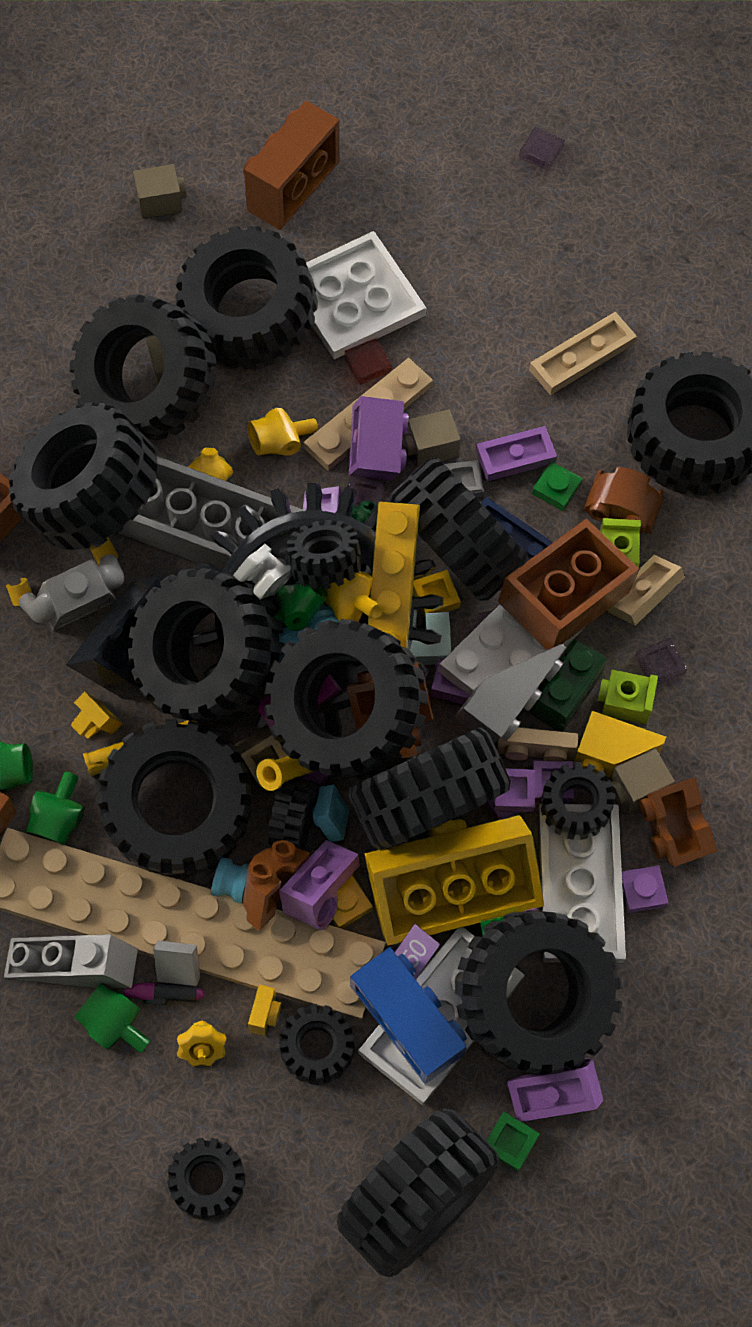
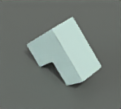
(430, 653)

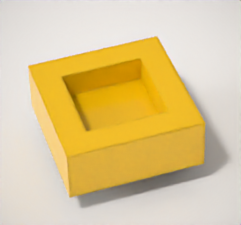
(440, 585)
(351, 903)
(264, 1011)

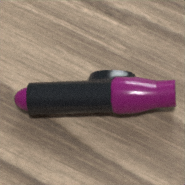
(162, 993)

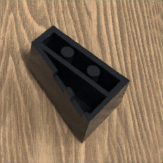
(105, 651)

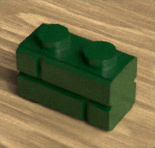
(570, 686)

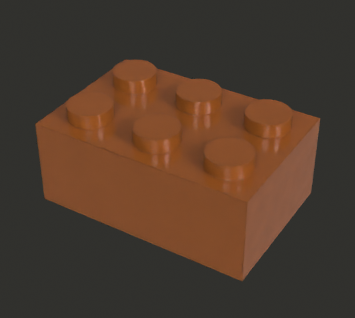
(292, 164)
(567, 585)

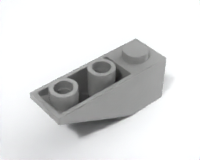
(503, 695)
(72, 960)

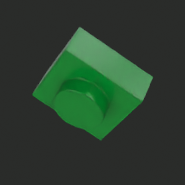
(557, 486)
(512, 1141)

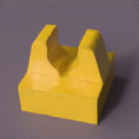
(94, 717)

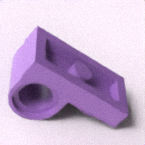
(314, 887)
(556, 1094)

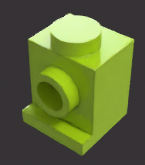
(624, 535)
(631, 707)

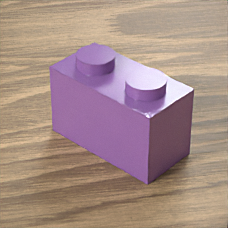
(377, 438)

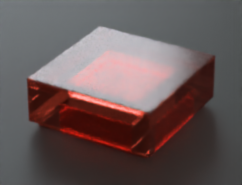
(368, 361)

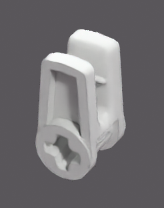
(264, 571)

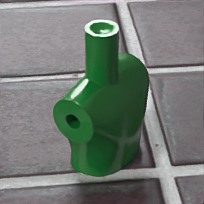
(299, 604)
(15, 766)
(55, 814)
(109, 1017)

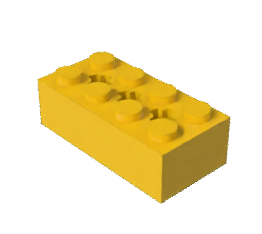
(455, 879)

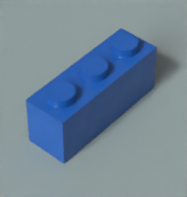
(409, 1014)

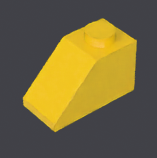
(614, 742)

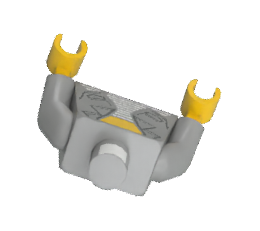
(73, 591)

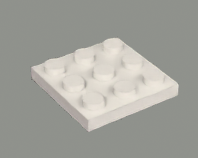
(360, 295)

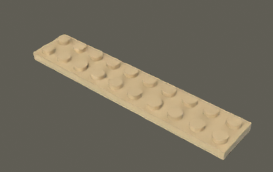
(142, 907)

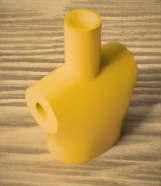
(277, 433)
(353, 598)

